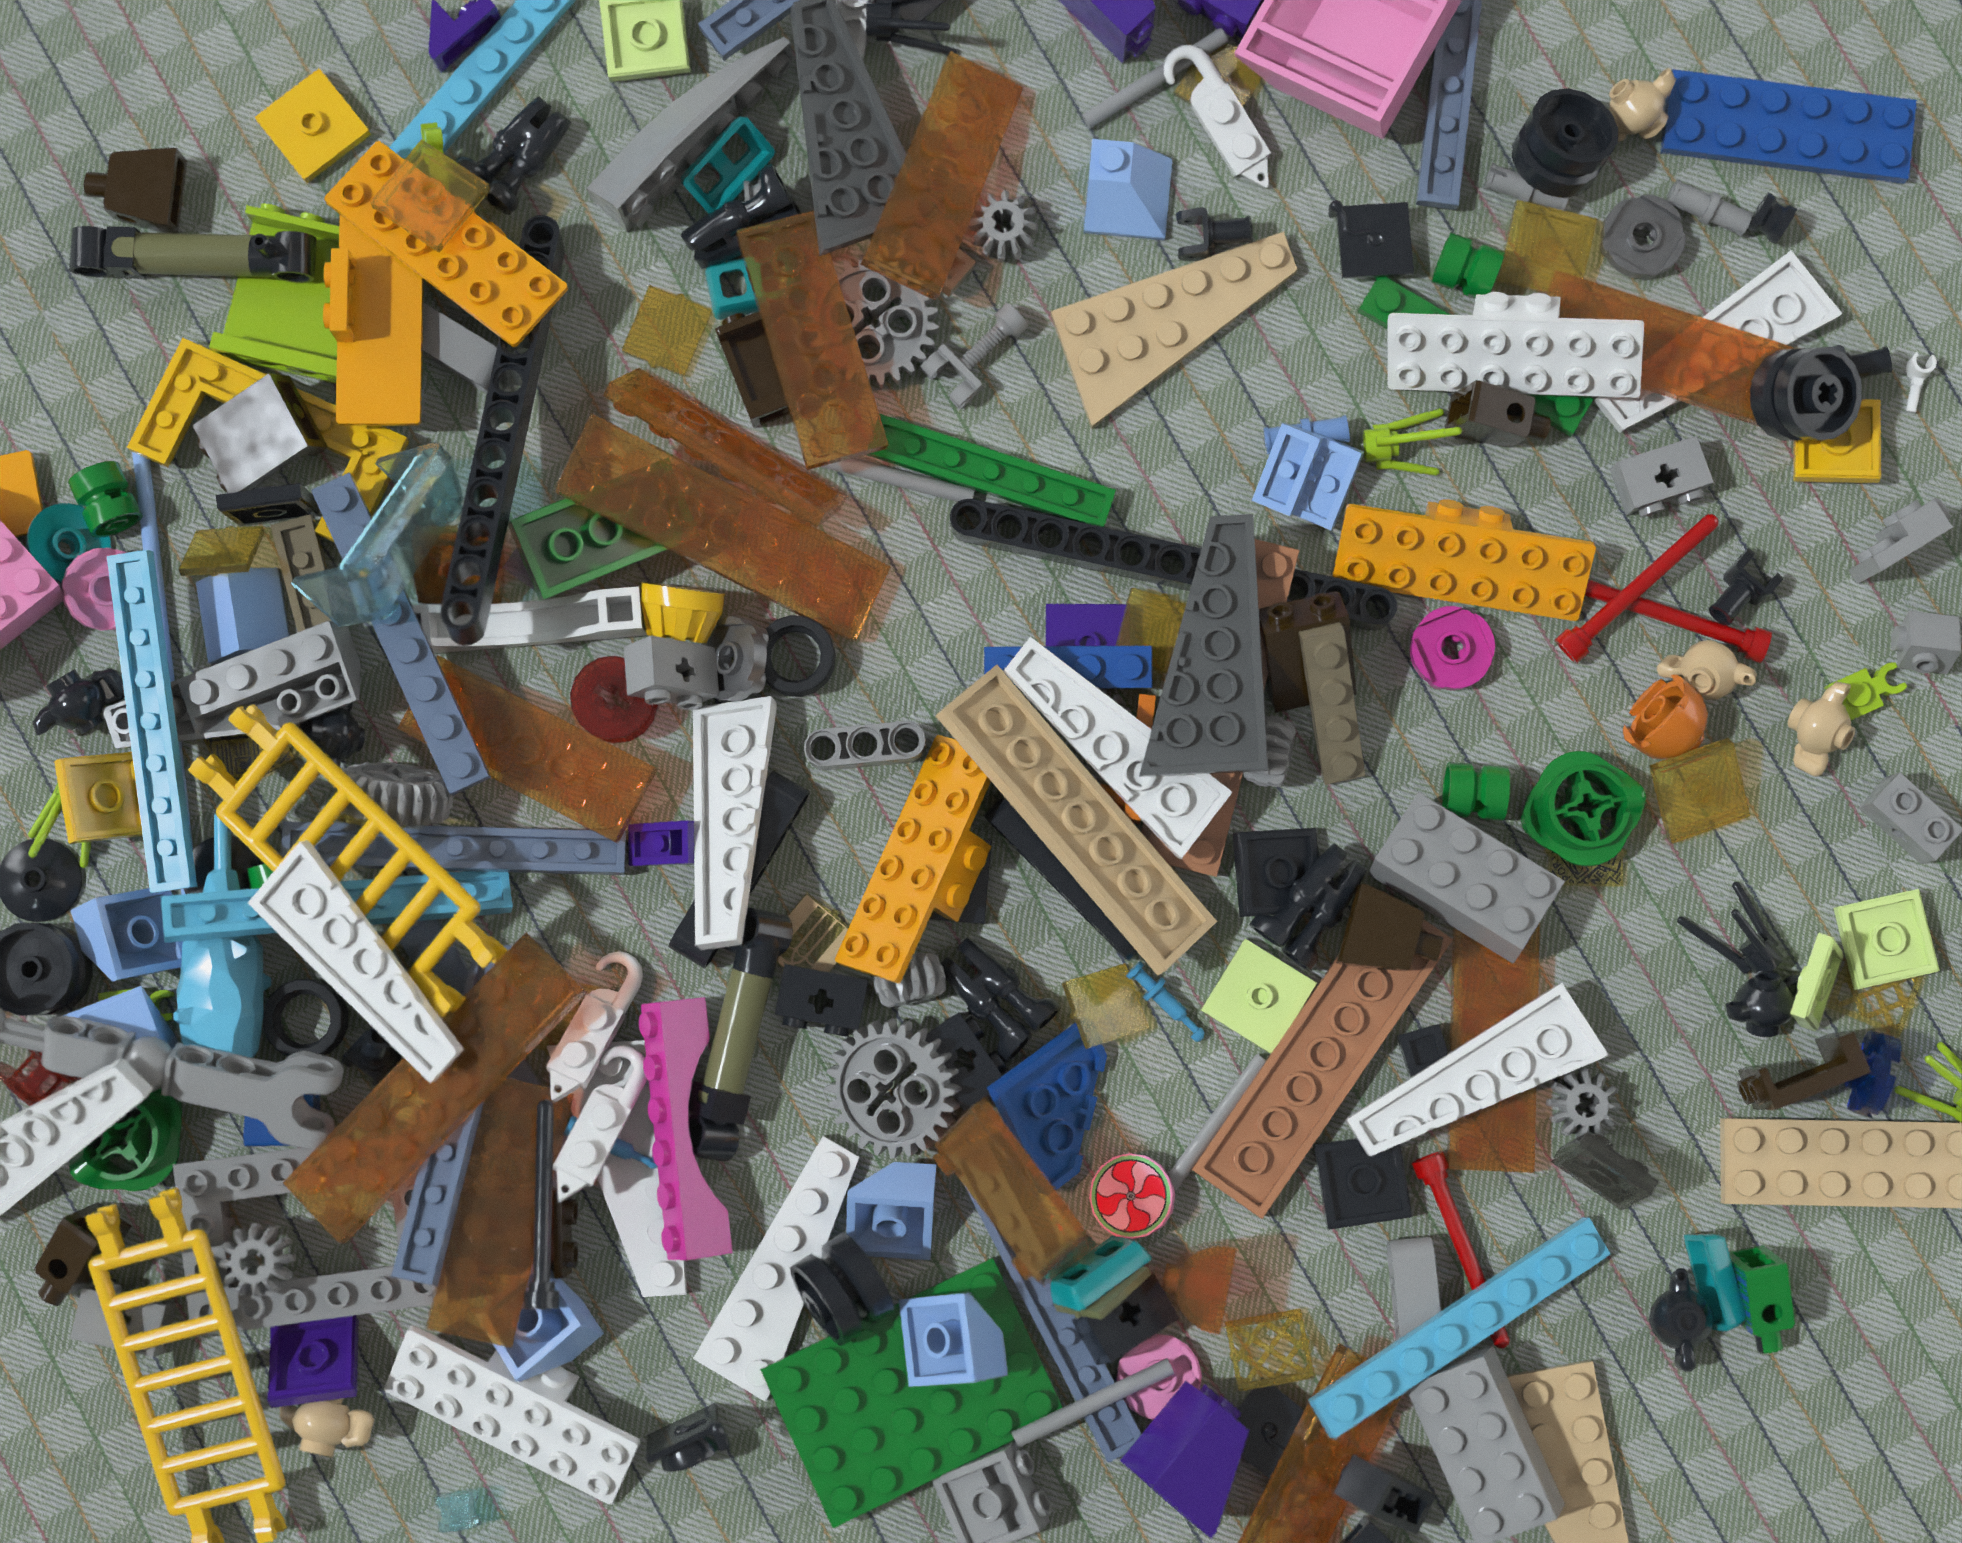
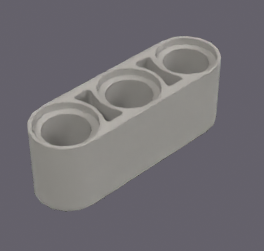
(457, 348)
(845, 738)
(1412, 1282)

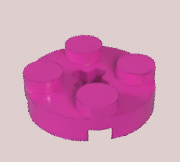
(1462, 627)

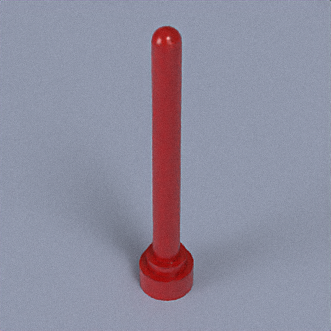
(1578, 640)
(1750, 642)
(1433, 1173)

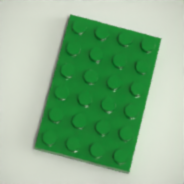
(875, 1436)

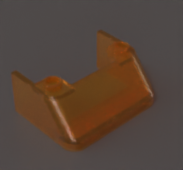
(1013, 1194)

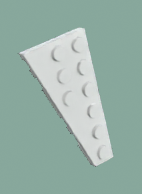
(632, 1186)

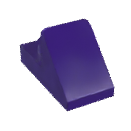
(453, 38)
(661, 843)

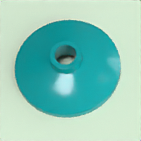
(60, 524)

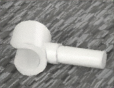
(1917, 378)

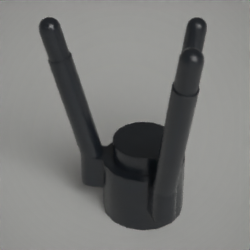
(885, 24)
(1760, 949)

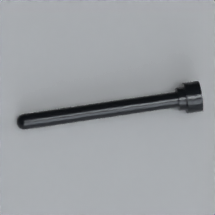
(541, 1291)

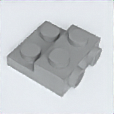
(1904, 533)
(994, 1497)

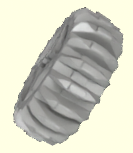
(403, 791)

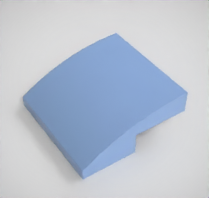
(1307, 476)

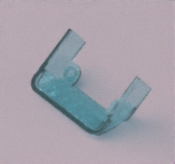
(393, 542)

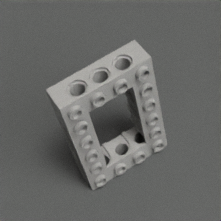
(205, 1197)

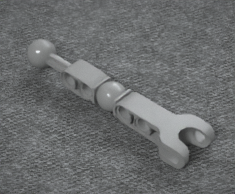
(193, 1073)

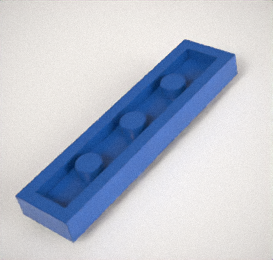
(1097, 664)

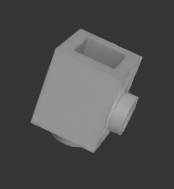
(1927, 642)

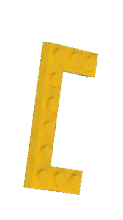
(202, 372)

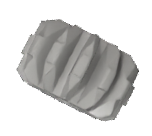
(1020, 226)
(1279, 745)
(920, 982)
(1569, 1099)
(267, 1274)

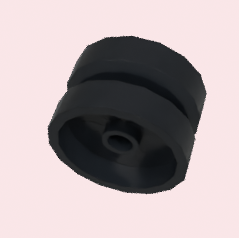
(1564, 143)
(1806, 394)
(61, 975)
(841, 1289)

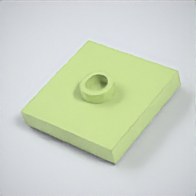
(644, 38)
(1886, 939)
(1817, 982)
(1258, 996)

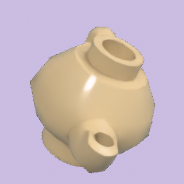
(1640, 105)
(1709, 669)
(1821, 728)
(328, 1424)

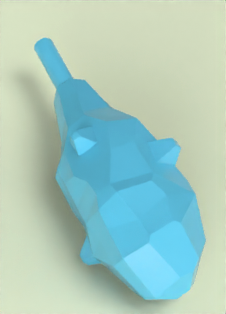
(222, 976)

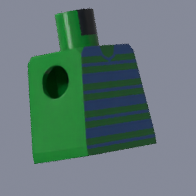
(1765, 1295)

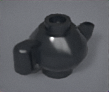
(79, 700)
(335, 733)
(1764, 1003)
(1681, 1319)

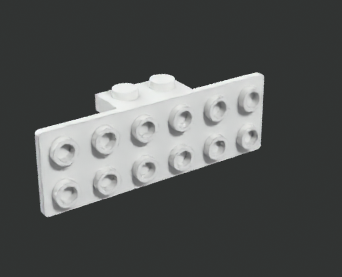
(1516, 347)
(517, 1417)

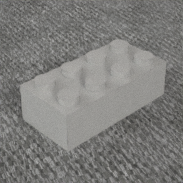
(1465, 877)
(1486, 1447)

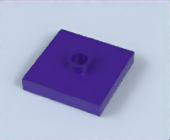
(1083, 625)
(313, 1361)

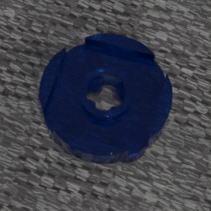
(1873, 1089)

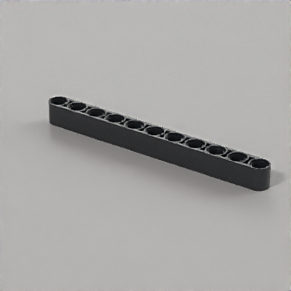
(498, 445)
(1152, 550)

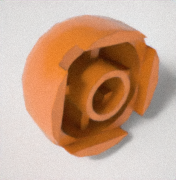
(1667, 719)

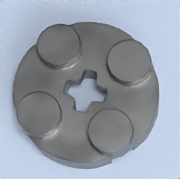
(1635, 214)
(749, 647)

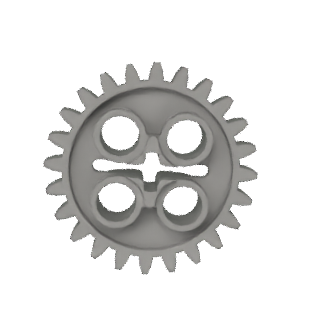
(896, 349)
(919, 1116)

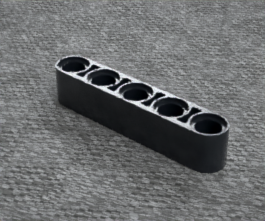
(780, 808)
(1033, 849)

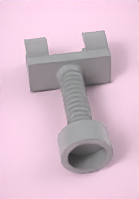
(1008, 323)

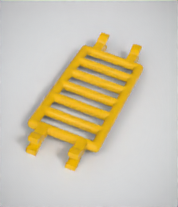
(234, 793)
(259, 1491)

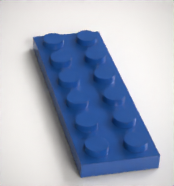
(1789, 126)

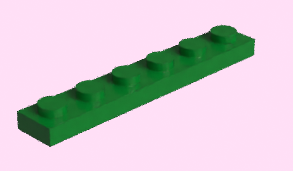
(1390, 297)
(994, 473)

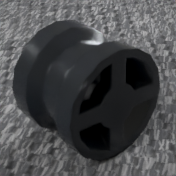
(1772, 218)

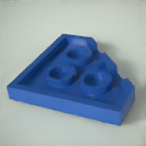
(1051, 1102)

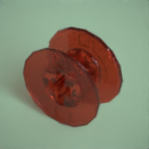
(593, 710)
(30, 1087)

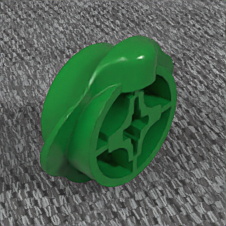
(1622, 796)
(155, 1162)

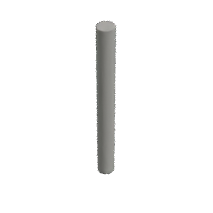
(1148, 82)
(902, 479)
(1207, 1132)
(1093, 1402)

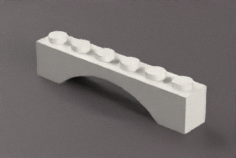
(548, 621)

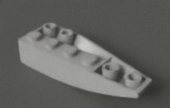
(681, 133)
(284, 679)

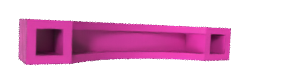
(692, 1215)

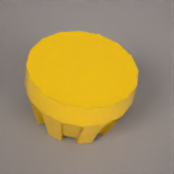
(680, 611)

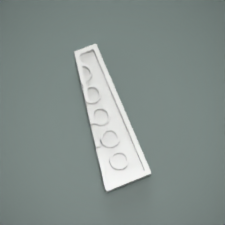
(1775, 305)
(1115, 746)
(729, 788)
(335, 937)
(1506, 1059)
(61, 1125)
(765, 1303)

